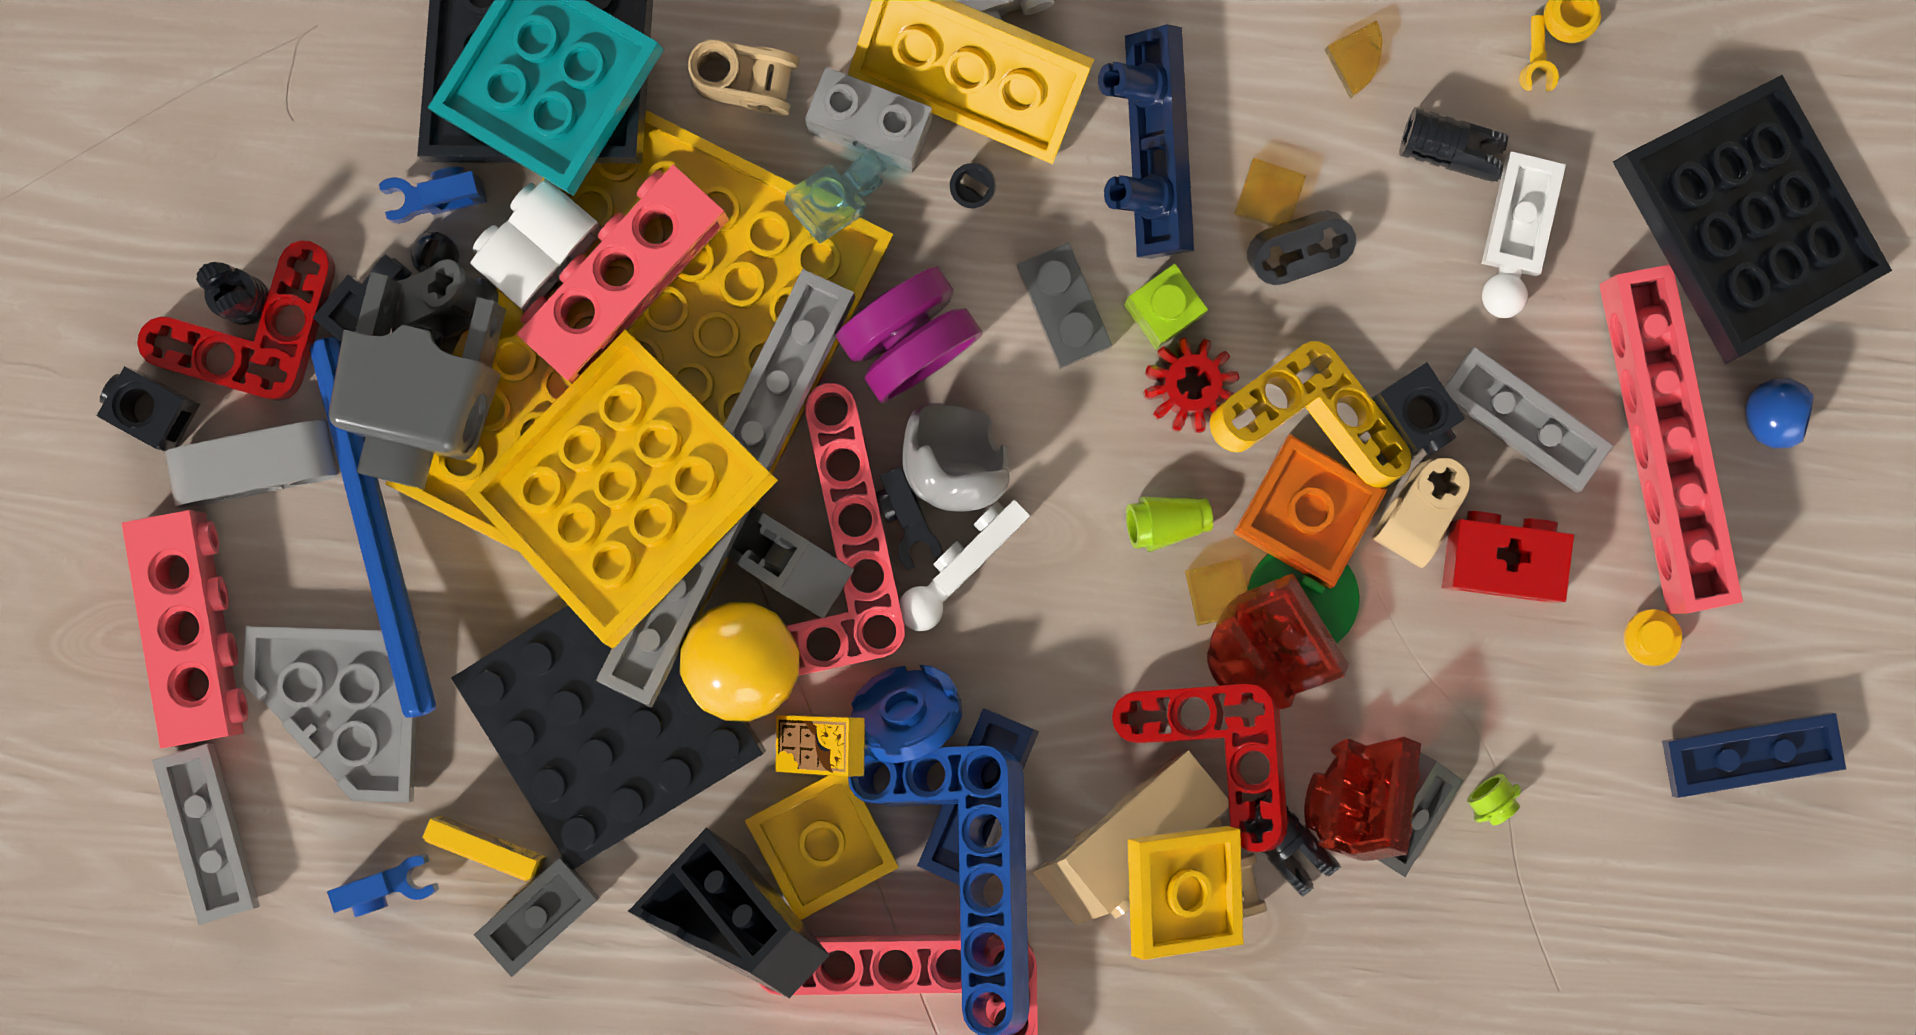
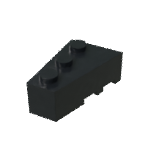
(732, 915)

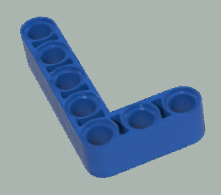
(976, 865)

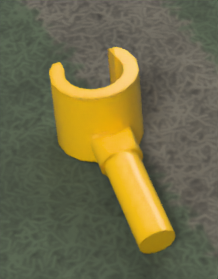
(1538, 57)

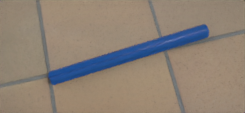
(377, 552)

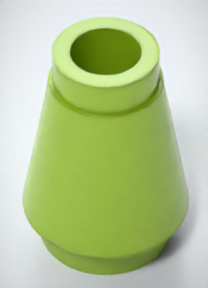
(1166, 520)

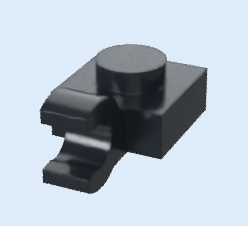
(345, 304)
(901, 503)

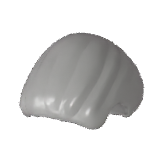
(954, 458)

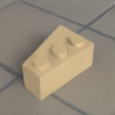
(1094, 871)

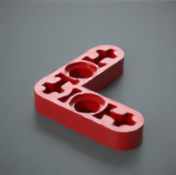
(268, 341)
(1239, 741)

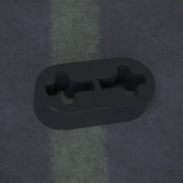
(1300, 247)

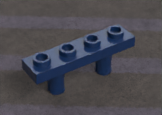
(1159, 141)

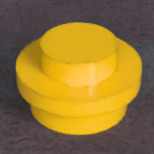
(1572, 19)
(1653, 637)

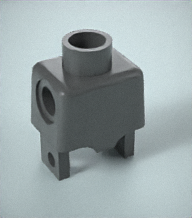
(409, 392)

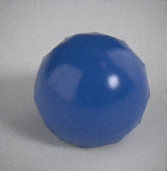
(1779, 412)

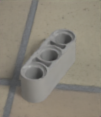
(251, 463)

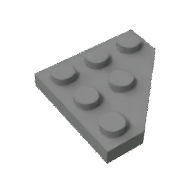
(338, 704)

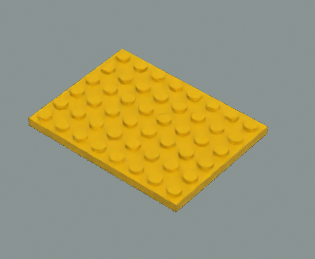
(699, 328)

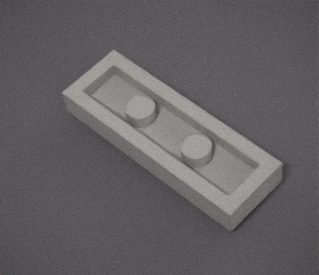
(1526, 420)
(206, 833)

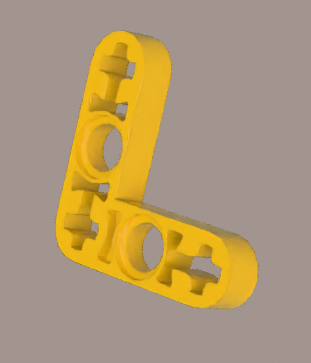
(1320, 397)

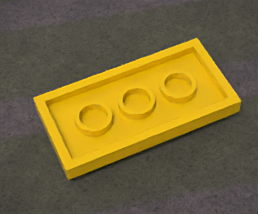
(973, 70)

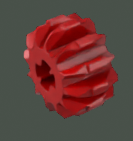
(1176, 372)

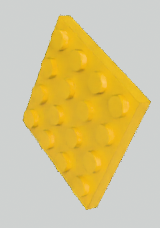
(620, 488)

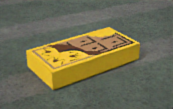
(820, 745)
(483, 848)

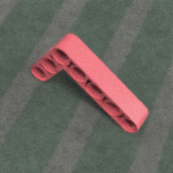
(849, 550)
(922, 978)

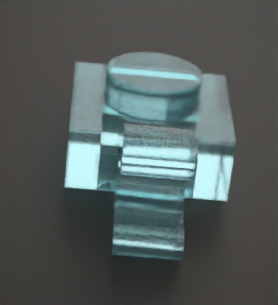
(832, 200)

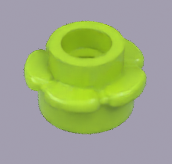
(1494, 800)

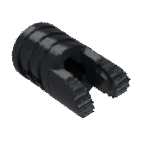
(1453, 144)
(218, 285)
(1297, 837)

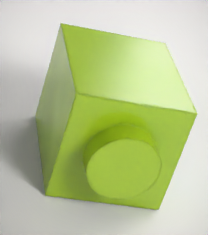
(1165, 306)

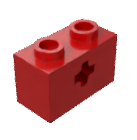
(1541, 567)

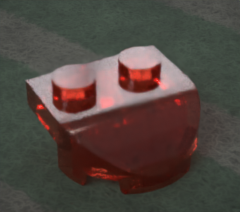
(1274, 642)
(1365, 799)

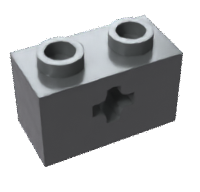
(789, 563)

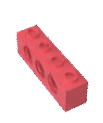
(617, 308)
(160, 605)

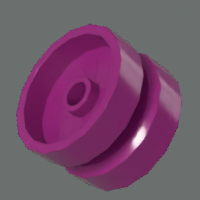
(904, 327)

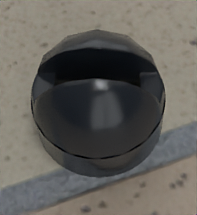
(968, 196)
(445, 250)

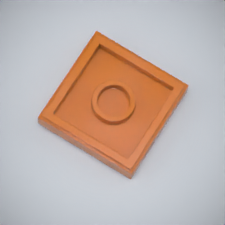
(1309, 511)

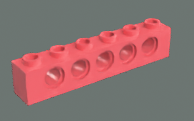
(1670, 440)

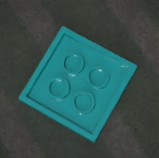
(547, 84)

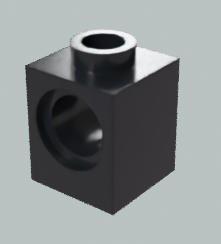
(1422, 385)
(169, 417)

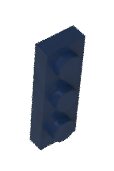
(991, 730)
(1754, 755)

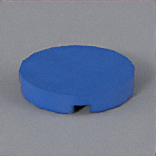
(907, 713)

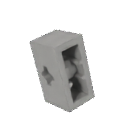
(868, 119)

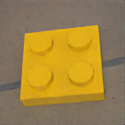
(821, 844)
(1185, 892)

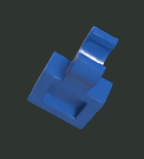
(447, 191)
(369, 892)

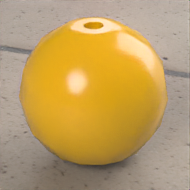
(739, 661)

